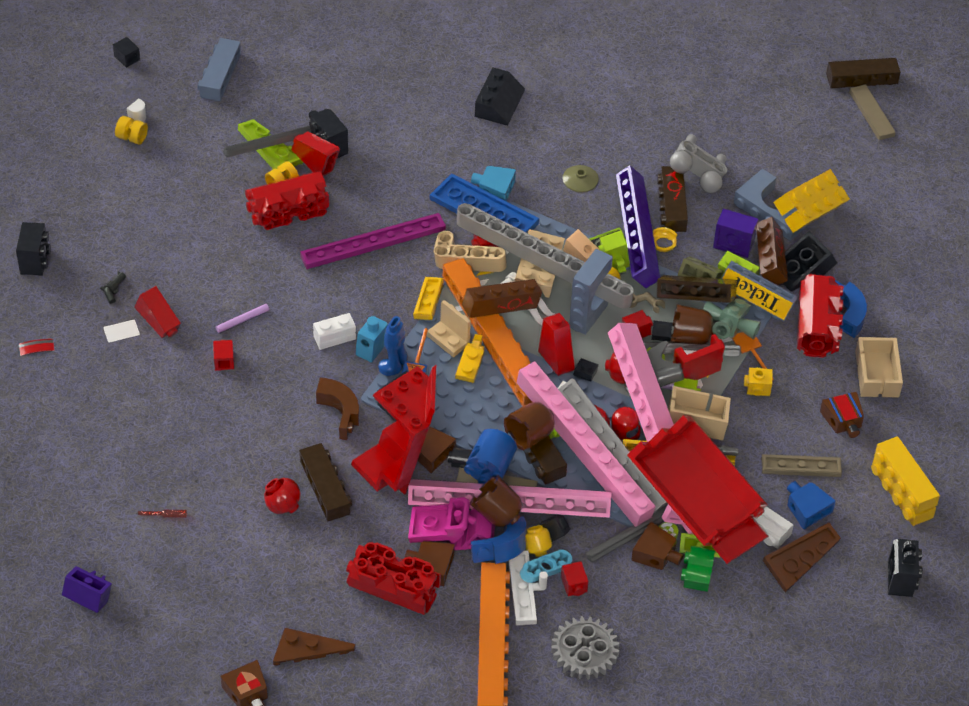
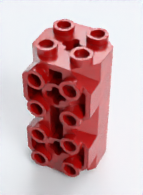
(280, 201)
(819, 315)
(401, 581)

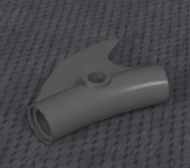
(665, 371)

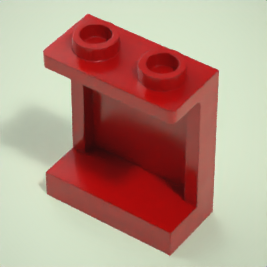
(701, 362)

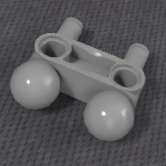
(701, 163)

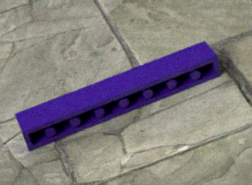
(638, 227)

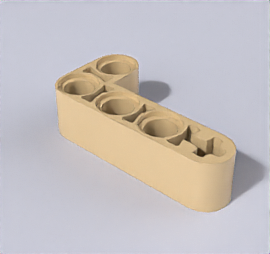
(478, 257)

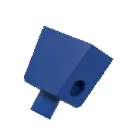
(809, 503)

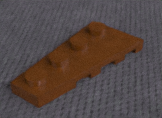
(799, 556)

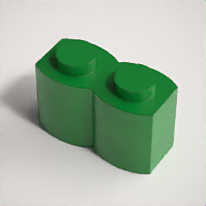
(699, 568)

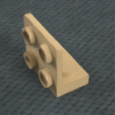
(452, 331)

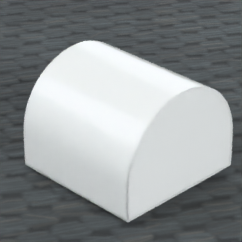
(137, 110)

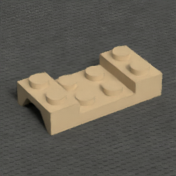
(530, 271)

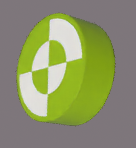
(671, 528)

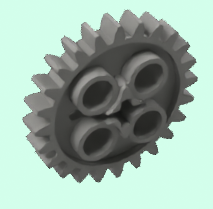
(585, 647)

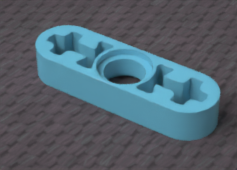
(550, 559)

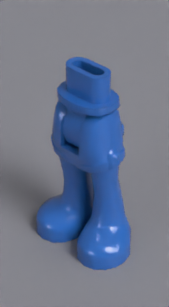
(394, 343)

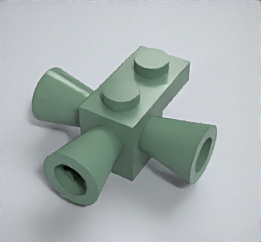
(732, 319)

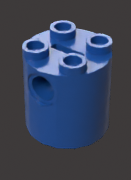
(491, 455)

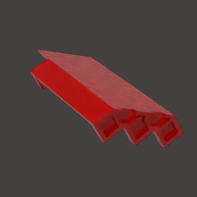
(702, 488)

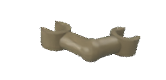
(648, 297)

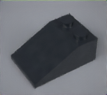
(807, 258)

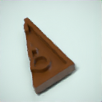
(301, 645)

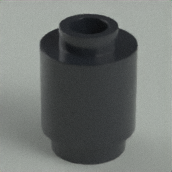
(459, 457)

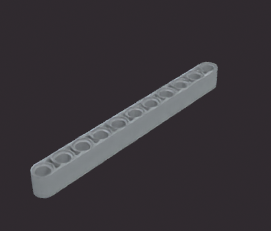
(538, 252)

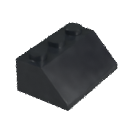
(499, 97)

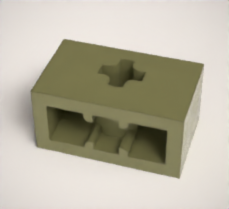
(695, 268)

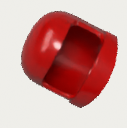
(625, 420)

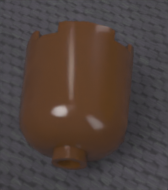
(691, 325)
(529, 424)
(497, 502)

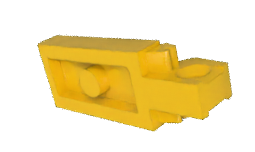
(470, 360)

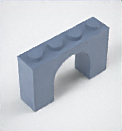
(751, 196)
(584, 304)

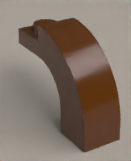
(341, 397)

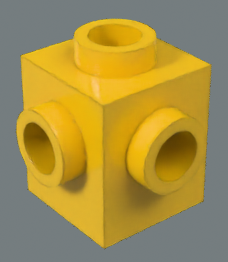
(758, 381)

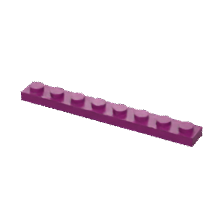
(372, 241)

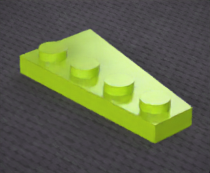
(273, 155)

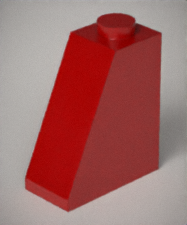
(315, 152)
(157, 312)
(556, 344)

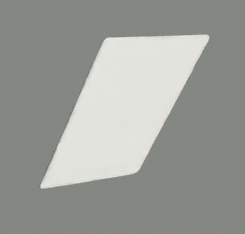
(121, 331)

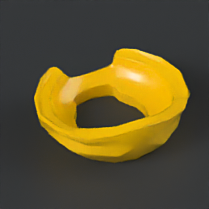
(667, 233)

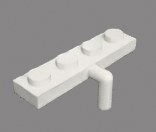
(523, 591)

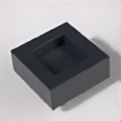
(661, 331)
(585, 369)

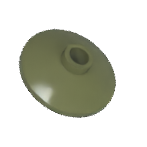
(580, 178)

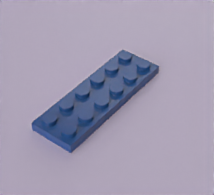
(457, 191)

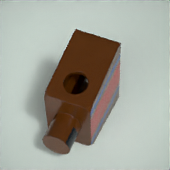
(843, 413)

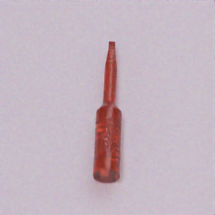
(166, 513)

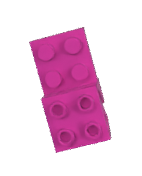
(449, 522)

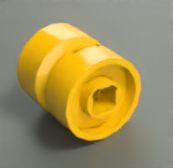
(129, 129)
(283, 171)

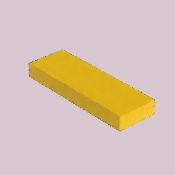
(428, 298)

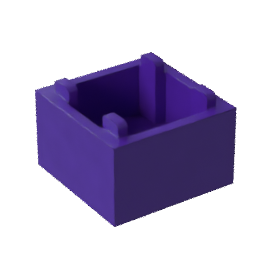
(735, 233)

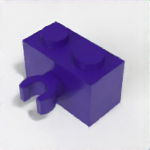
(86, 589)

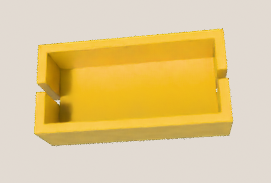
(812, 200)
(905, 481)

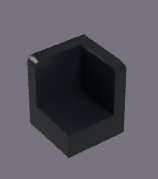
(126, 52)
(556, 526)

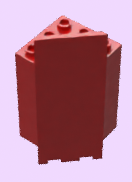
(394, 458)

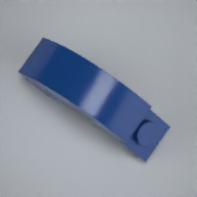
(856, 309)
(502, 547)

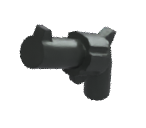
(112, 287)

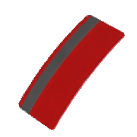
(36, 346)

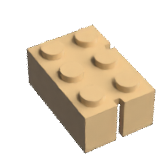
(878, 367)
(694, 404)

